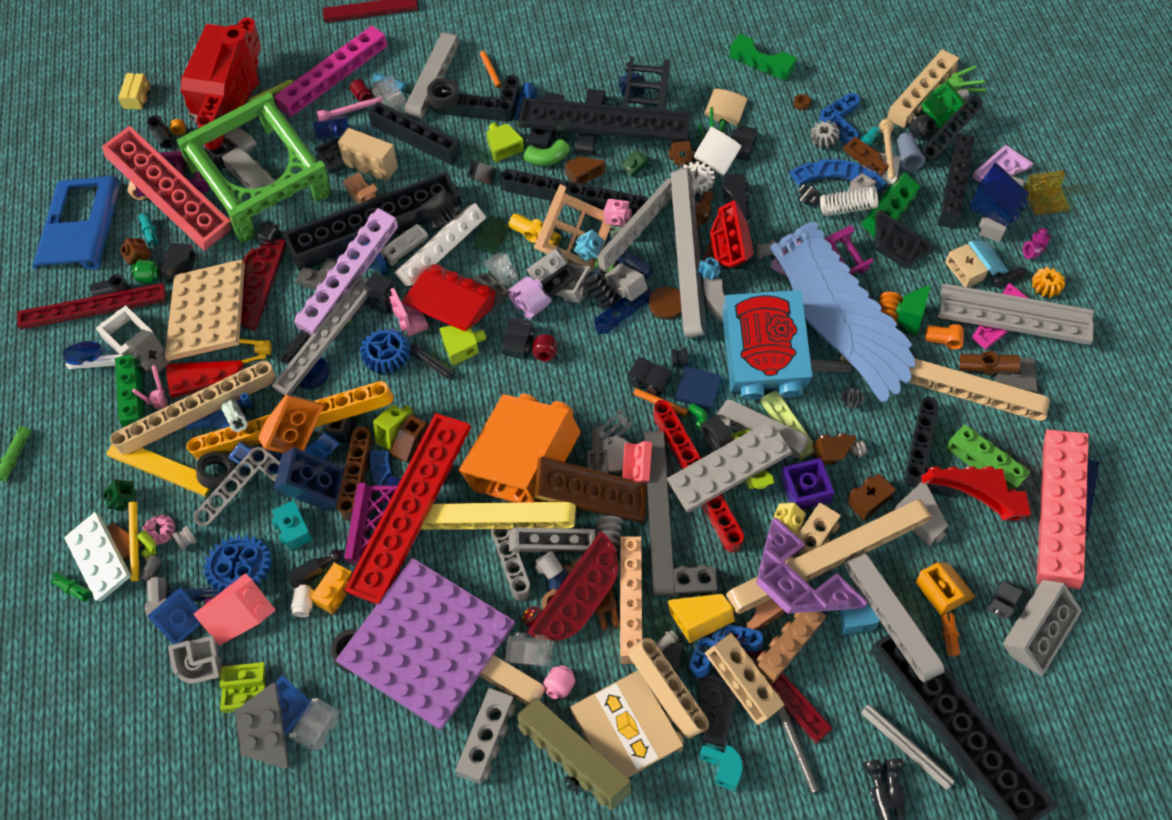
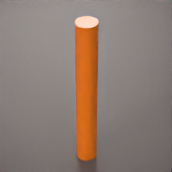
(484, 56)
(651, 398)

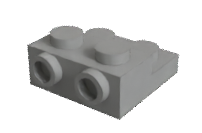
(575, 290)

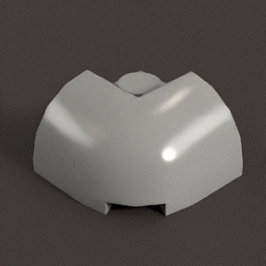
(196, 660)

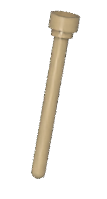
(886, 128)

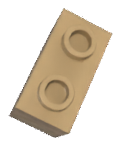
(966, 266)

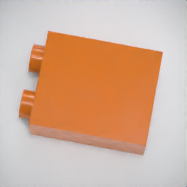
(512, 441)

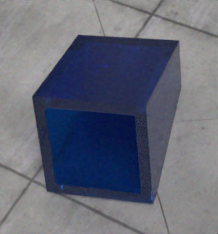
(999, 197)

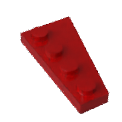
(193, 377)

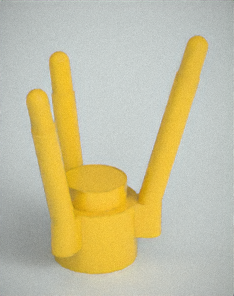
(262, 347)

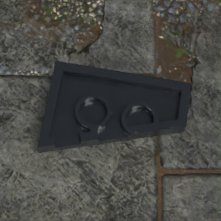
(718, 705)

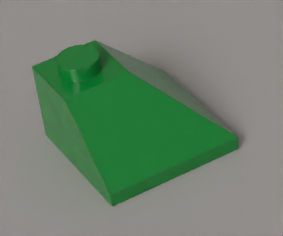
(912, 309)

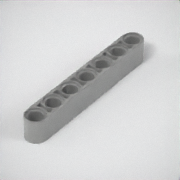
(434, 69)
(894, 617)

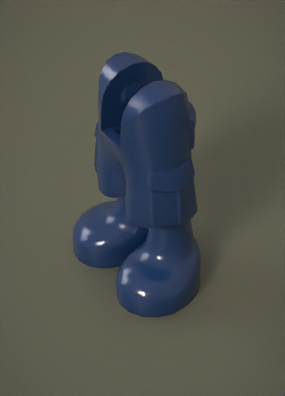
(635, 263)

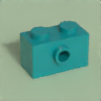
(291, 525)

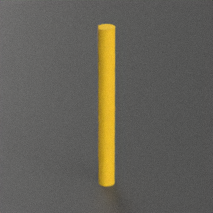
(133, 532)

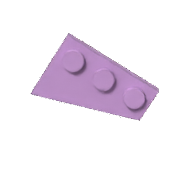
(1008, 159)

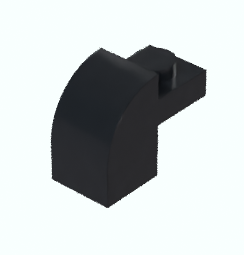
(1004, 599)

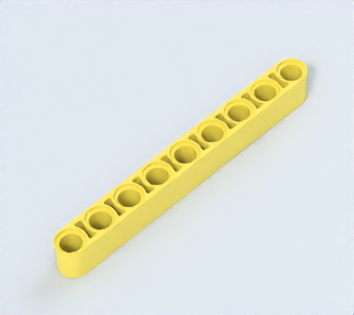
(500, 516)

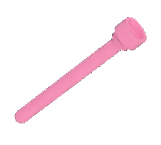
(327, 115)

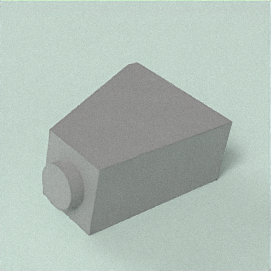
(933, 529)

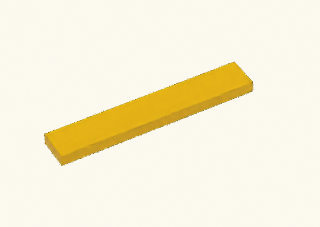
(162, 468)

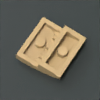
(726, 105)

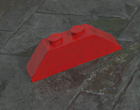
(731, 236)

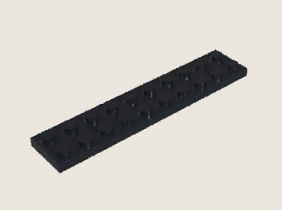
(604, 119)

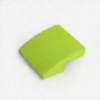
(240, 684)

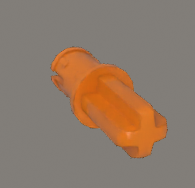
(950, 635)

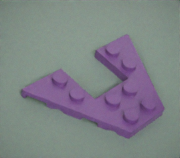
(789, 588)

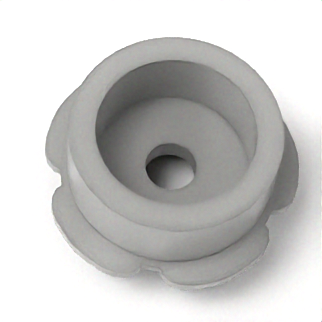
(858, 448)

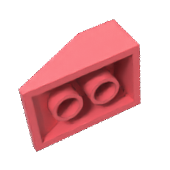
(234, 610)

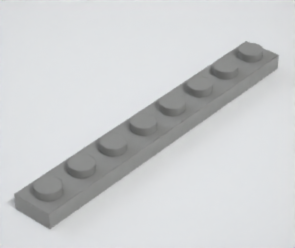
(635, 226)
(321, 338)

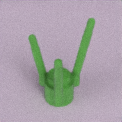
(957, 82)

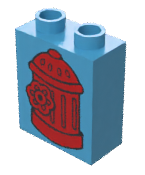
(766, 343)

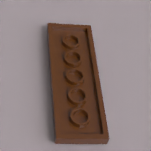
(590, 490)

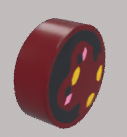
(530, 615)

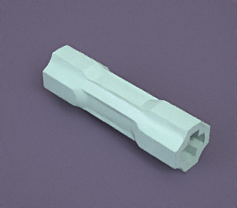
(234, 415)

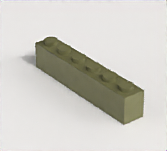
(574, 754)

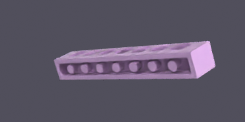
(376, 240)

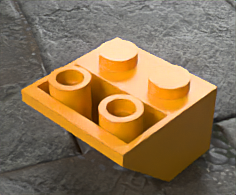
(943, 587)

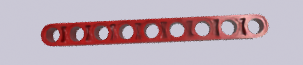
(687, 449)

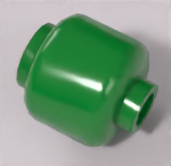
(145, 271)

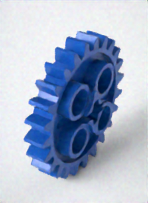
(242, 551)

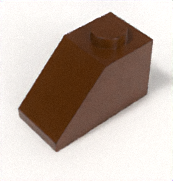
(584, 169)

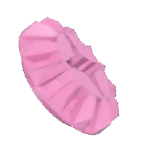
(166, 530)

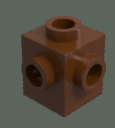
(676, 148)
(134, 249)

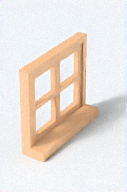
(552, 221)

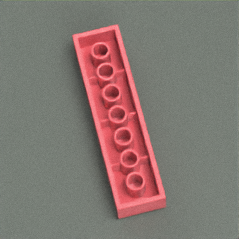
(167, 188)
(1063, 508)

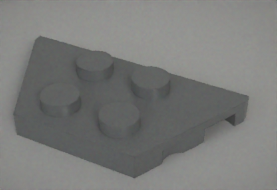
(262, 728)

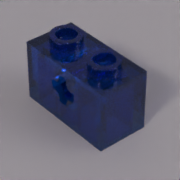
(331, 127)

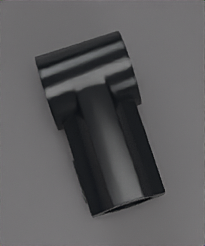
(159, 131)
(114, 284)

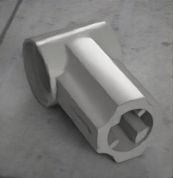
(548, 565)
(156, 593)

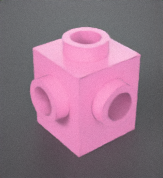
(617, 212)

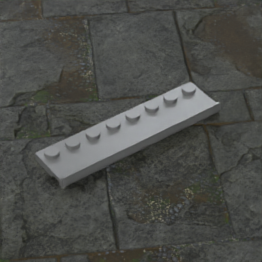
(1016, 314)

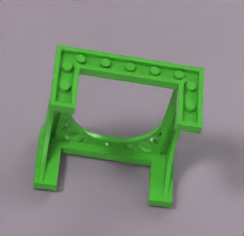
(312, 172)

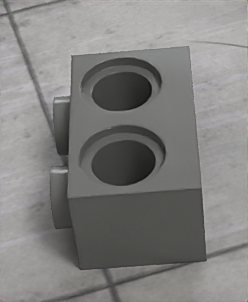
(695, 587)

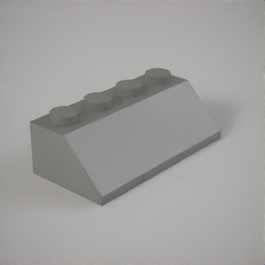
(1043, 626)

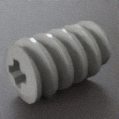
(611, 527)

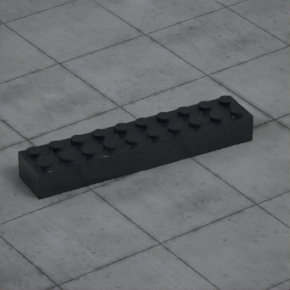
(333, 233)
(968, 737)

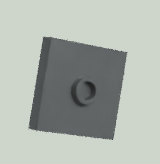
(1024, 379)

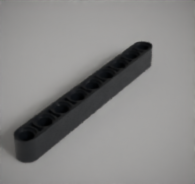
(546, 188)

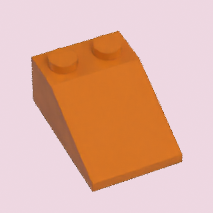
(290, 424)

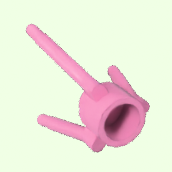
(156, 397)

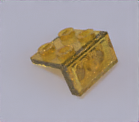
(1046, 193)

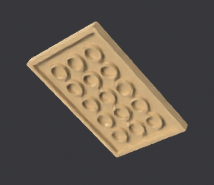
(205, 310)

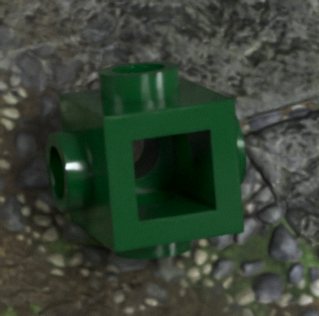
(119, 495)

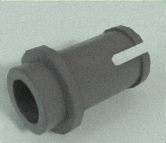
(150, 568)

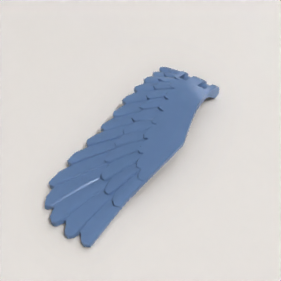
(844, 312)

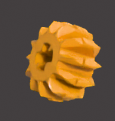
(1048, 282)

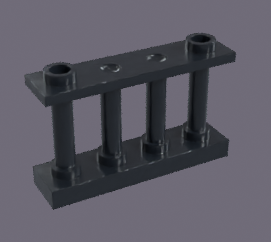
(661, 86)

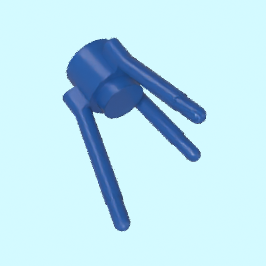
(528, 91)

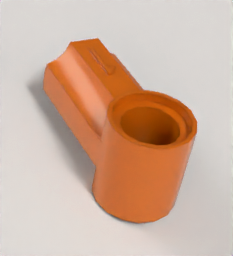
(950, 335)

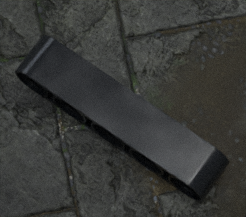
(955, 124)
(586, 142)

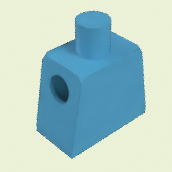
(858, 620)

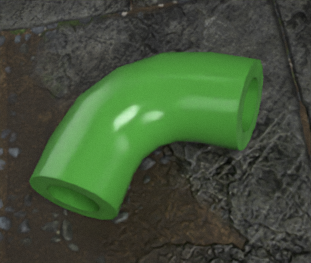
(548, 156)

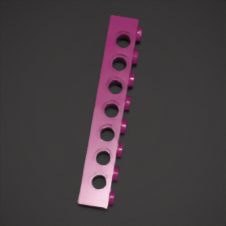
(330, 71)

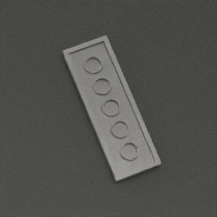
(729, 466)

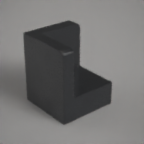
(481, 172)

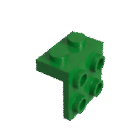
(942, 103)

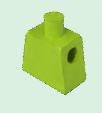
(503, 141)
(460, 344)
(388, 424)

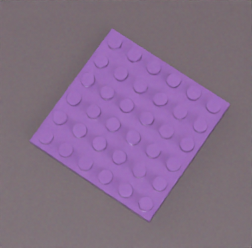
(426, 643)

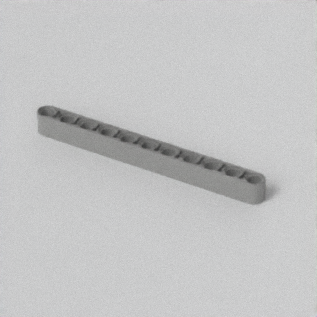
(688, 254)

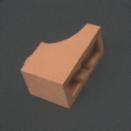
(765, 614)

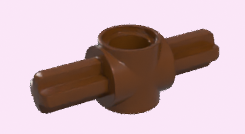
(703, 208)

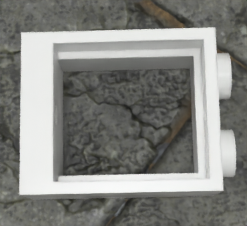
(113, 323)

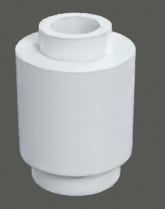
(302, 601)

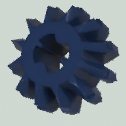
(635, 92)

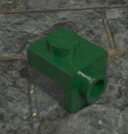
(635, 162)

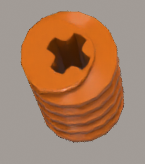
(889, 303)

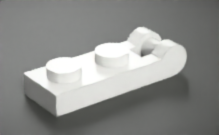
(404, 244)

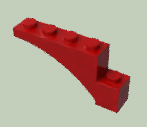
(985, 485)

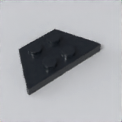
(898, 241)

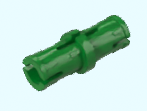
(70, 587)

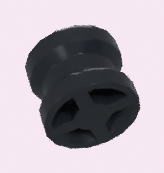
(679, 357)

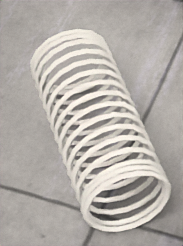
(824, 201)

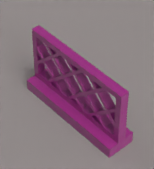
(360, 518)

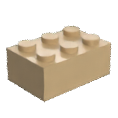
(368, 154)

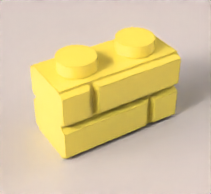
(134, 91)

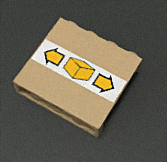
(627, 725)

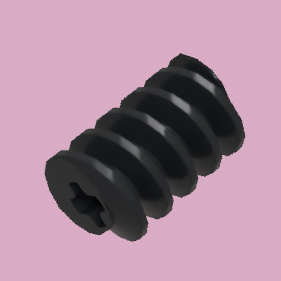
(600, 288)

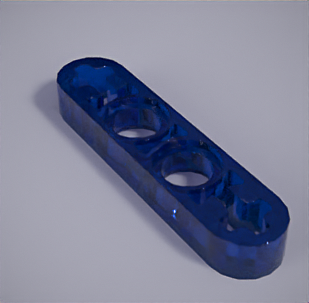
(624, 310)

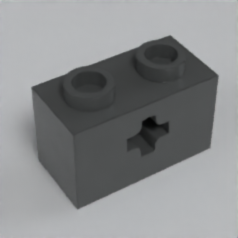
(148, 351)

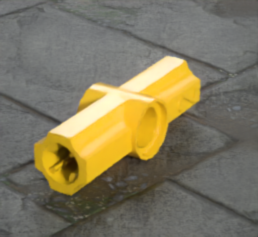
(531, 229)

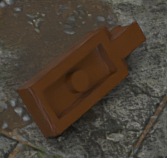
(865, 155)

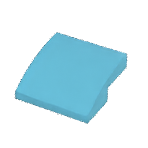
(988, 257)

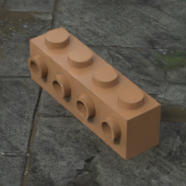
(791, 642)

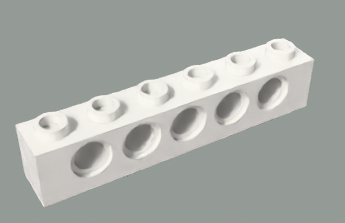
(440, 244)

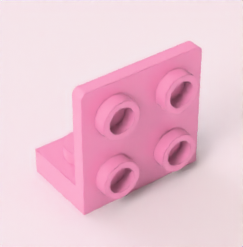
(410, 319)

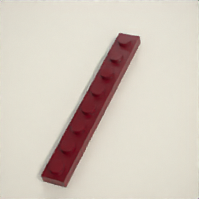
(91, 306)

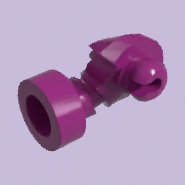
(1039, 242)

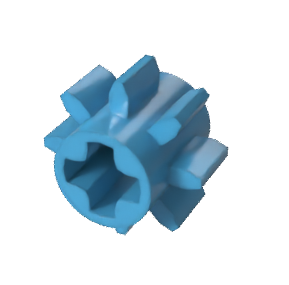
(709, 268)

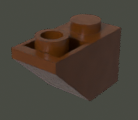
(408, 438)
(832, 449)

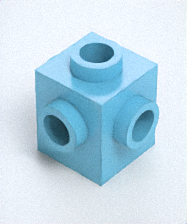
(589, 245)

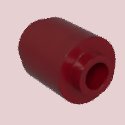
(360, 90)

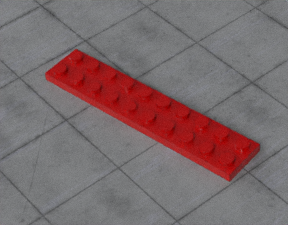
(407, 509)

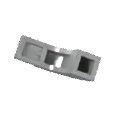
(713, 297)

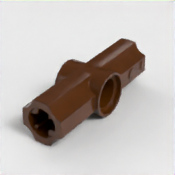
(1000, 363)

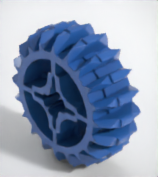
(388, 355)

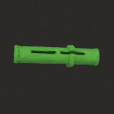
(8, 461)

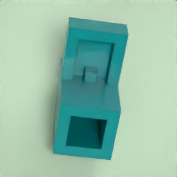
(729, 765)

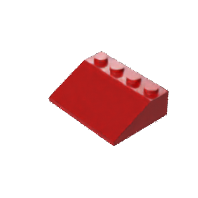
(450, 297)

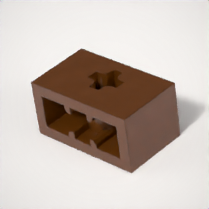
(871, 496)

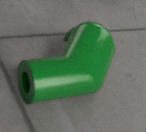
(700, 413)

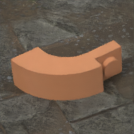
(359, 189)

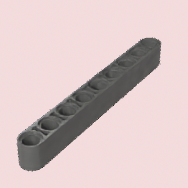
(659, 518)

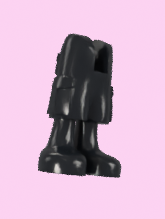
(884, 796)

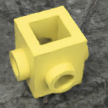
(790, 516)

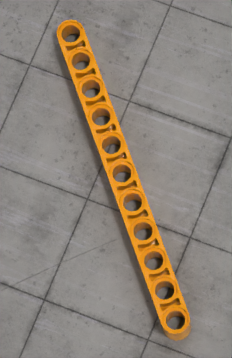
(335, 408)

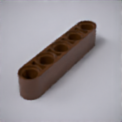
(352, 465)

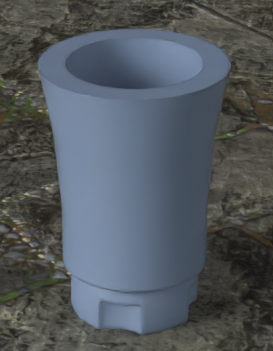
(910, 153)

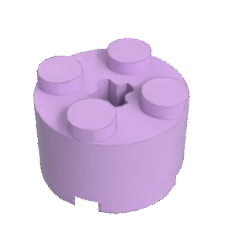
(529, 297)

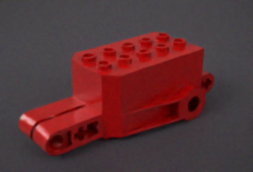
(221, 72)

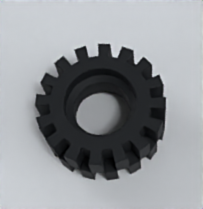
(226, 146)

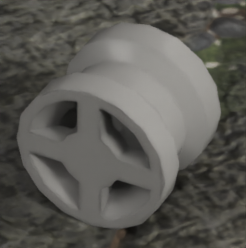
(184, 538)

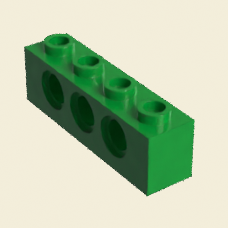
(893, 201)
(129, 378)

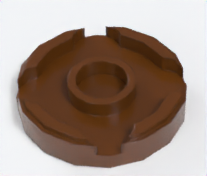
(665, 303)

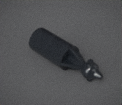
(312, 568)

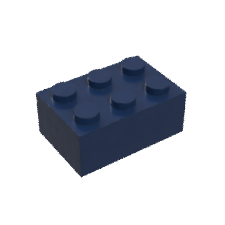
(309, 479)

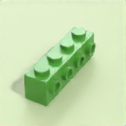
(982, 453)

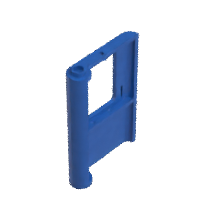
(81, 239)

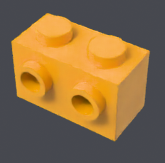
(331, 589)

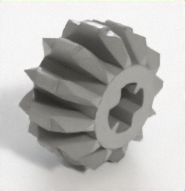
(825, 134)

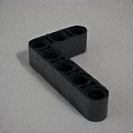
(487, 107)
(922, 450)

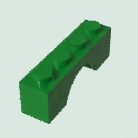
(777, 65)

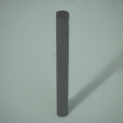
(798, 750)

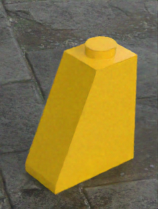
(701, 615)

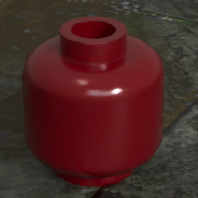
(545, 347)

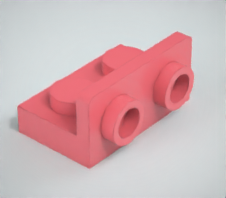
(637, 461)

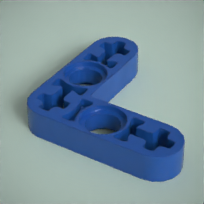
(836, 116)
(721, 633)

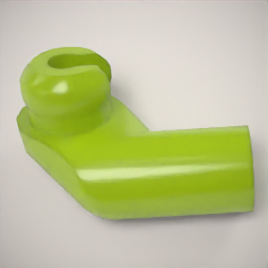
(150, 544)

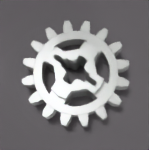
(704, 176)

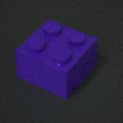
(807, 484)

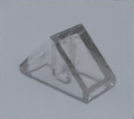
(501, 268)

